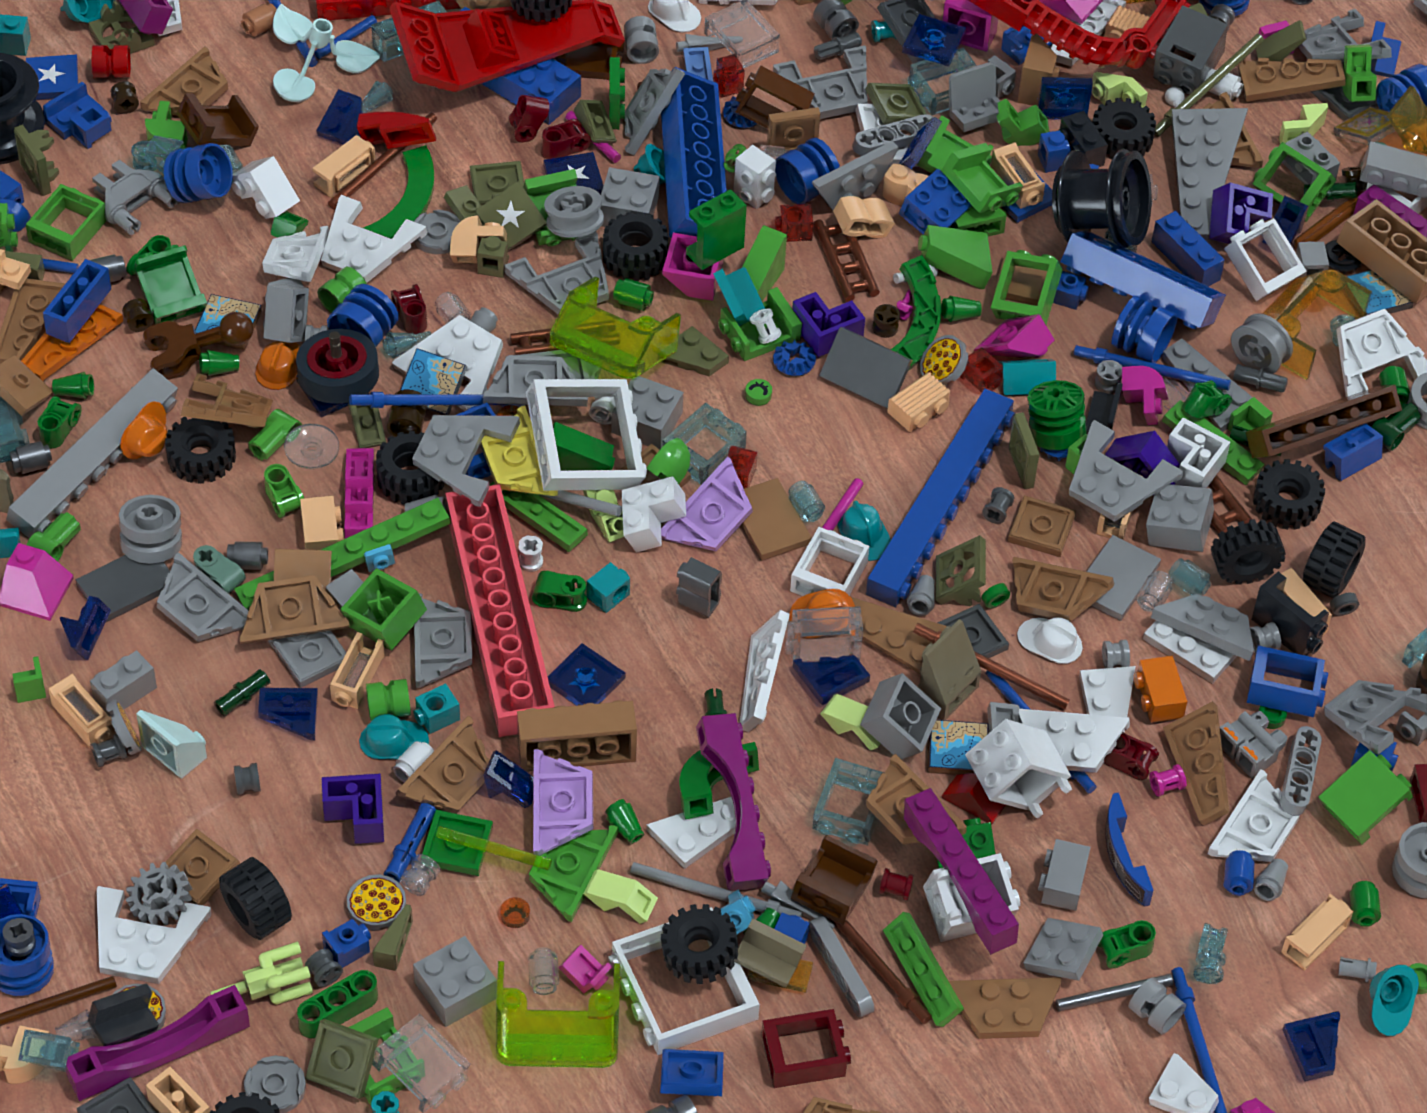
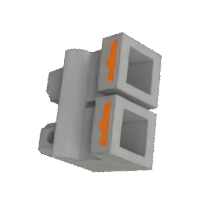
(1251, 743)

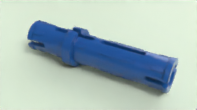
(399, 862)

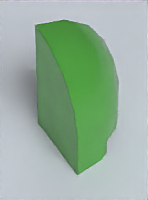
(671, 460)

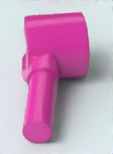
(903, 307)

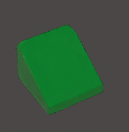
(288, 224)

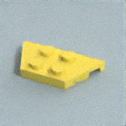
(515, 462)

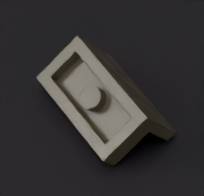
(769, 953)

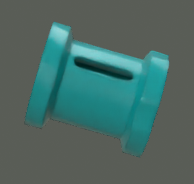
(881, 30)
(385, 1101)

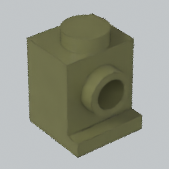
(494, 250)

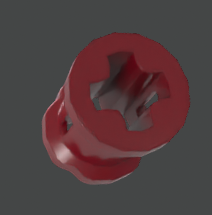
(896, 884)

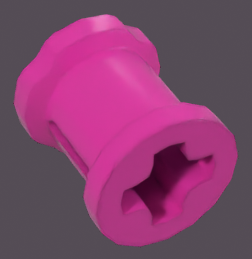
(1167, 780)

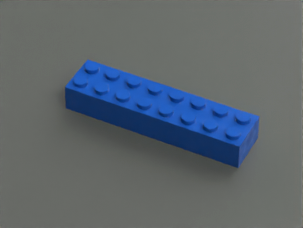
(692, 150)

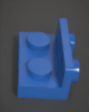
(66, 105)

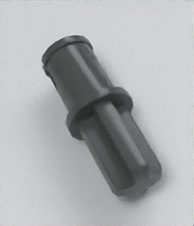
(837, 46)
(1260, 378)

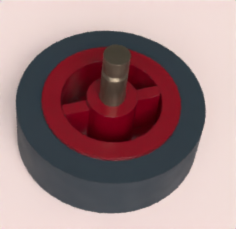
(337, 365)

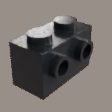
(1084, 137)

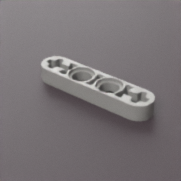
(870, 139)
(1300, 770)
(841, 967)

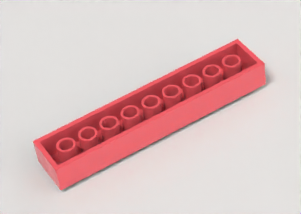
(498, 608)

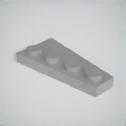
(1185, 357)

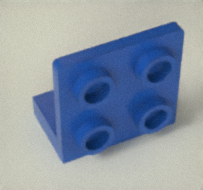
(934, 203)

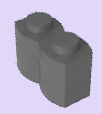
(699, 586)

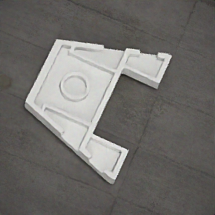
(361, 248)
(465, 344)
(1372, 344)
(139, 948)

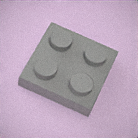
(1063, 949)

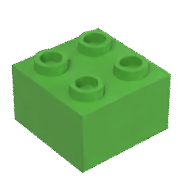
(384, 608)

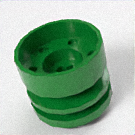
(1056, 414)

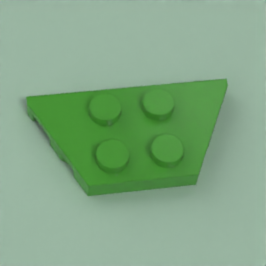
(572, 869)

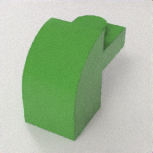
(1357, 70)
(164, 126)
(1023, 126)

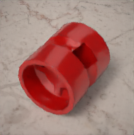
(111, 61)

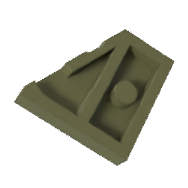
(698, 353)

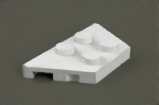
(295, 255)
(1078, 738)
(1256, 823)

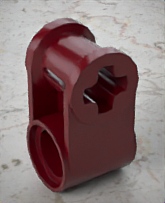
(528, 117)
(563, 139)
(411, 309)
(1131, 756)

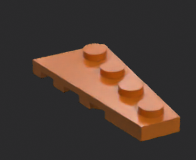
(52, 353)

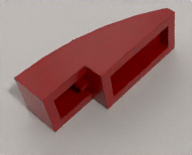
(395, 129)

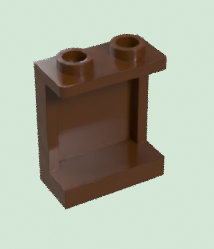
(592, 60)
(218, 124)
(834, 880)

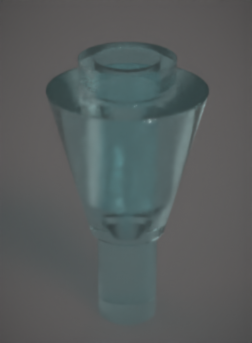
(377, 96)
(399, 343)

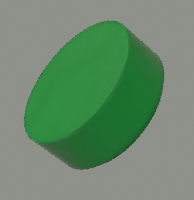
(995, 595)
(1275, 717)

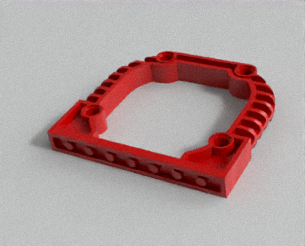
(1130, 49)

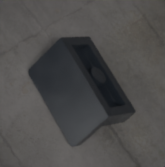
(1104, 408)
(123, 1015)

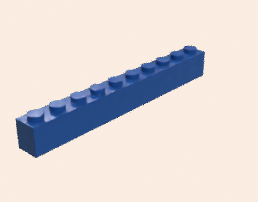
(940, 498)

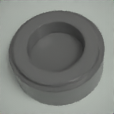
(1344, 604)

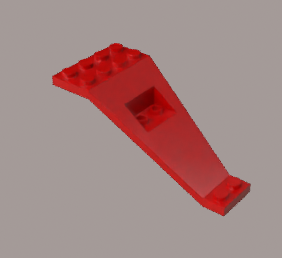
(484, 44)

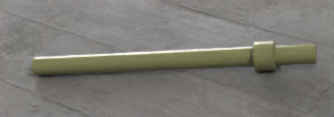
(1210, 82)

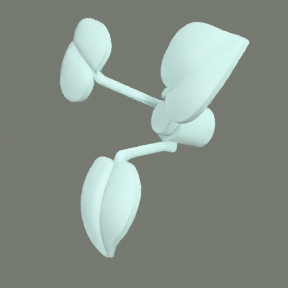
(291, 28)

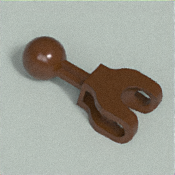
(185, 345)

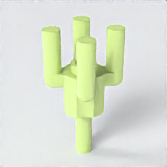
(269, 978)

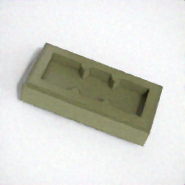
(463, 203)

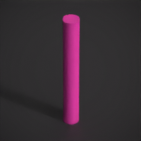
(611, 153)
(843, 504)

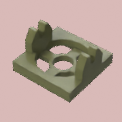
(113, 18)
(33, 160)
(969, 555)

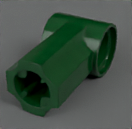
(1397, 425)

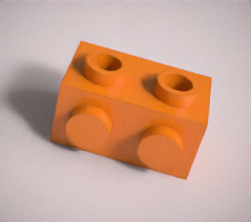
(1160, 689)

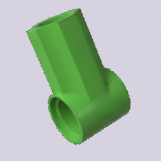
(273, 434)
(56, 535)

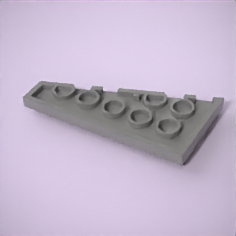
(1203, 156)

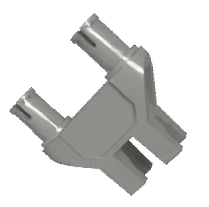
(129, 192)

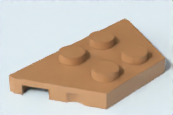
(196, 76)
(1246, 151)
(1055, 589)
(290, 610)
(450, 772)
(889, 797)
(1006, 1005)

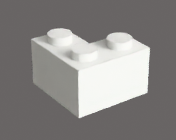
(267, 186)
(1199, 453)
(648, 507)

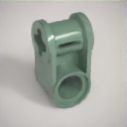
(218, 568)

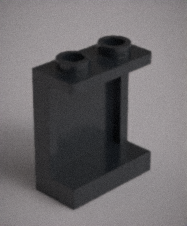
(1297, 628)

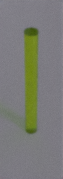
(494, 848)

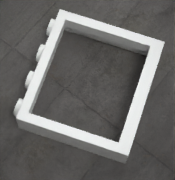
(545, 443)
(649, 941)

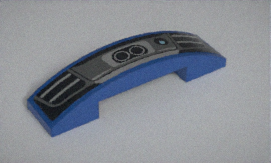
(1133, 878)

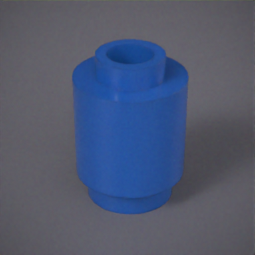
(1239, 873)

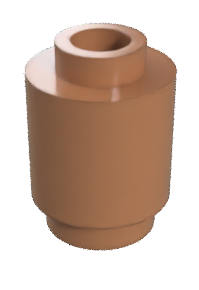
(258, 19)

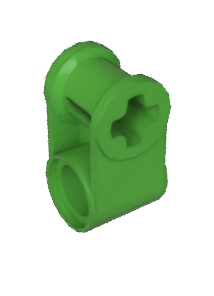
(282, 490)

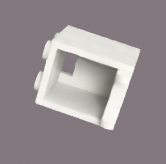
(1018, 766)
(948, 907)

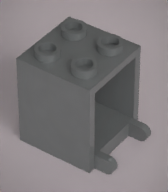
(1195, 35)

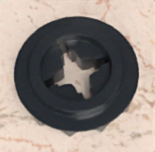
(1334, 252)

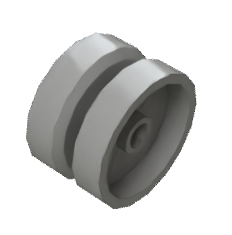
(150, 529)
(1410, 861)

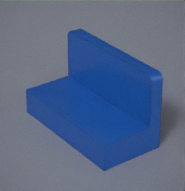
(1385, 66)

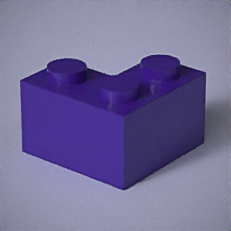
(1236, 208)
(822, 324)
(1141, 453)
(356, 799)

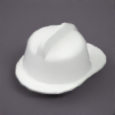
(676, 14)
(1051, 639)

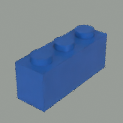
(1187, 249)
(77, 301)

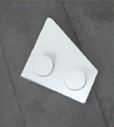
(1183, 1090)

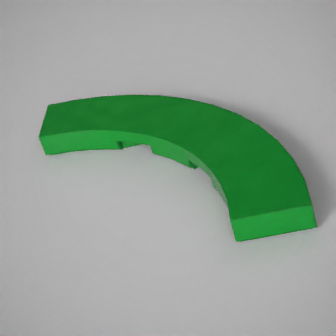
(416, 196)
(925, 309)

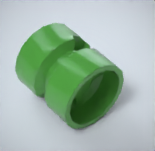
(336, 289)
(388, 699)

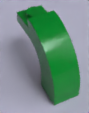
(700, 776)

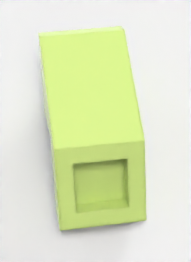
(1113, 86)
(1311, 120)
(610, 525)
(846, 715)
(614, 891)

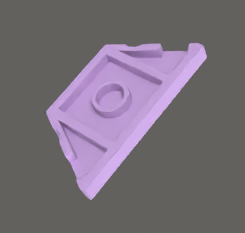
(711, 511)
(560, 802)

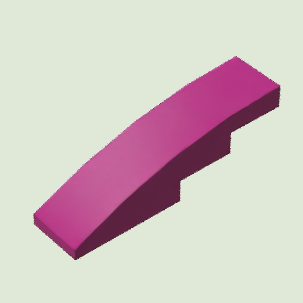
(359, 490)

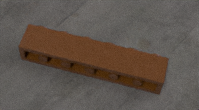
(1323, 421)

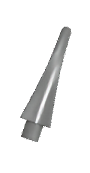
(694, 41)
(783, 893)

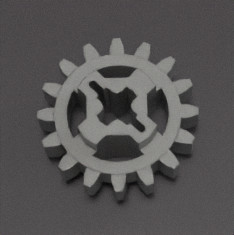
(159, 895)

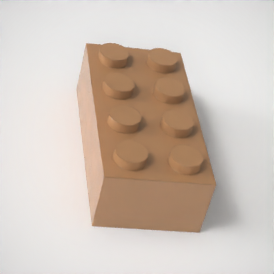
(1388, 248)
(579, 734)

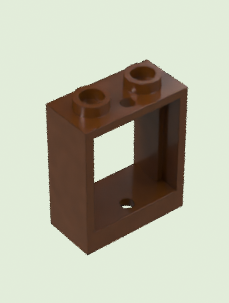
(775, 85)

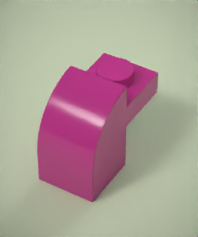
(1145, 386)

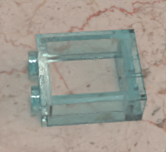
(927, 70)
(722, 426)
(855, 778)

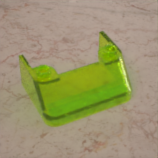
(609, 340)
(557, 1036)

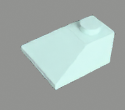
(171, 743)

